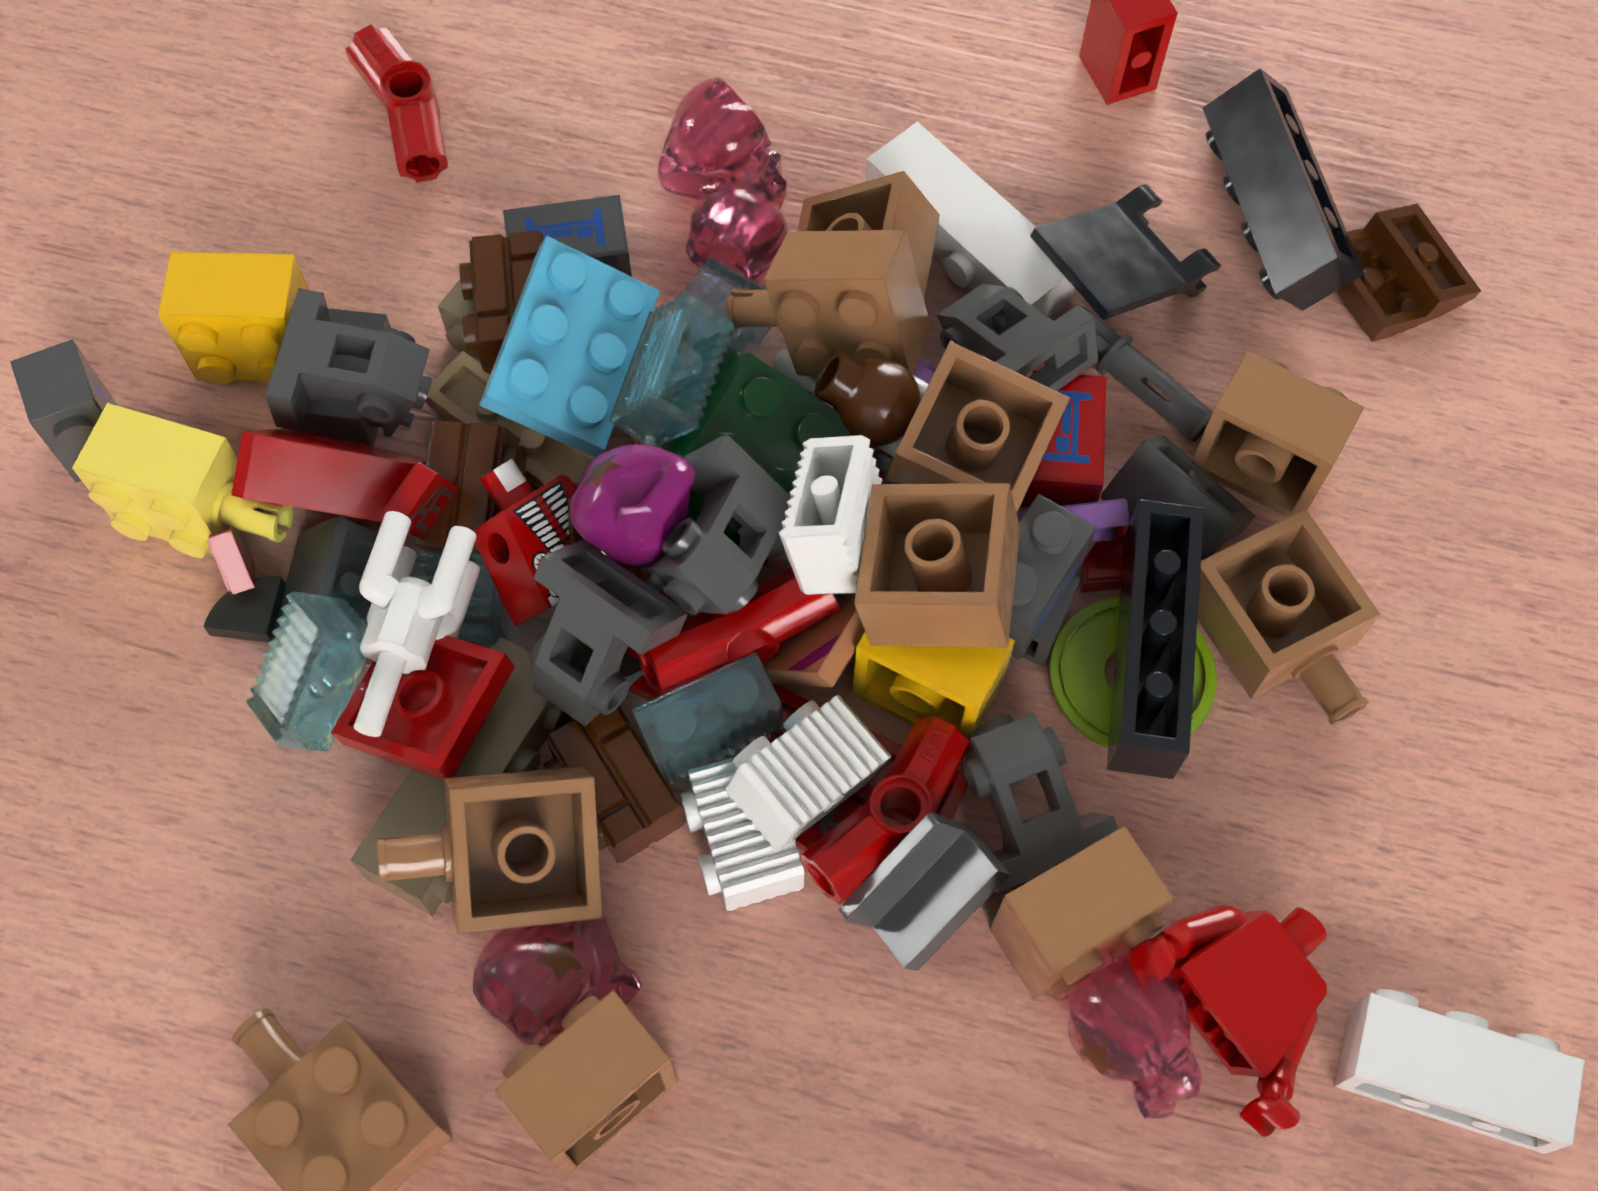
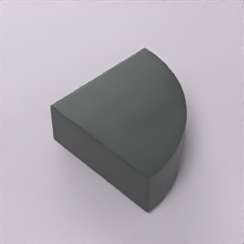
(248, 613)

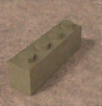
(504, 744)

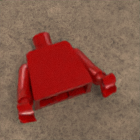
(1246, 995)

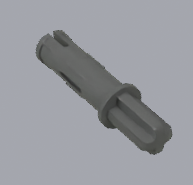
(1135, 369)

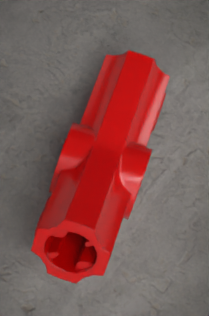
(408, 97)
(718, 639)
(865, 838)

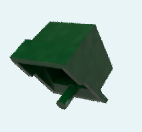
(763, 416)

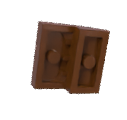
(1407, 274)

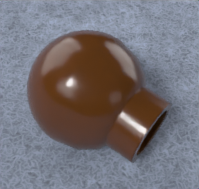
(871, 396)

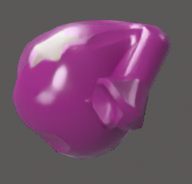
(632, 501)

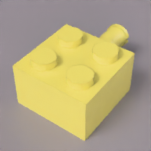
(169, 482)

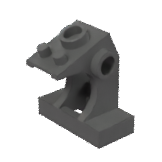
(1020, 337)
(305, 370)
(699, 562)
(599, 614)
(1010, 752)

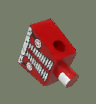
(520, 535)

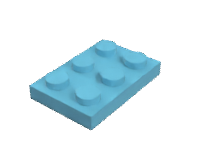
(569, 347)

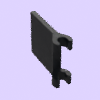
(1118, 258)

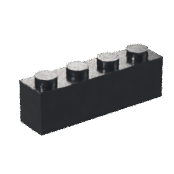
(1280, 192)
(1156, 640)

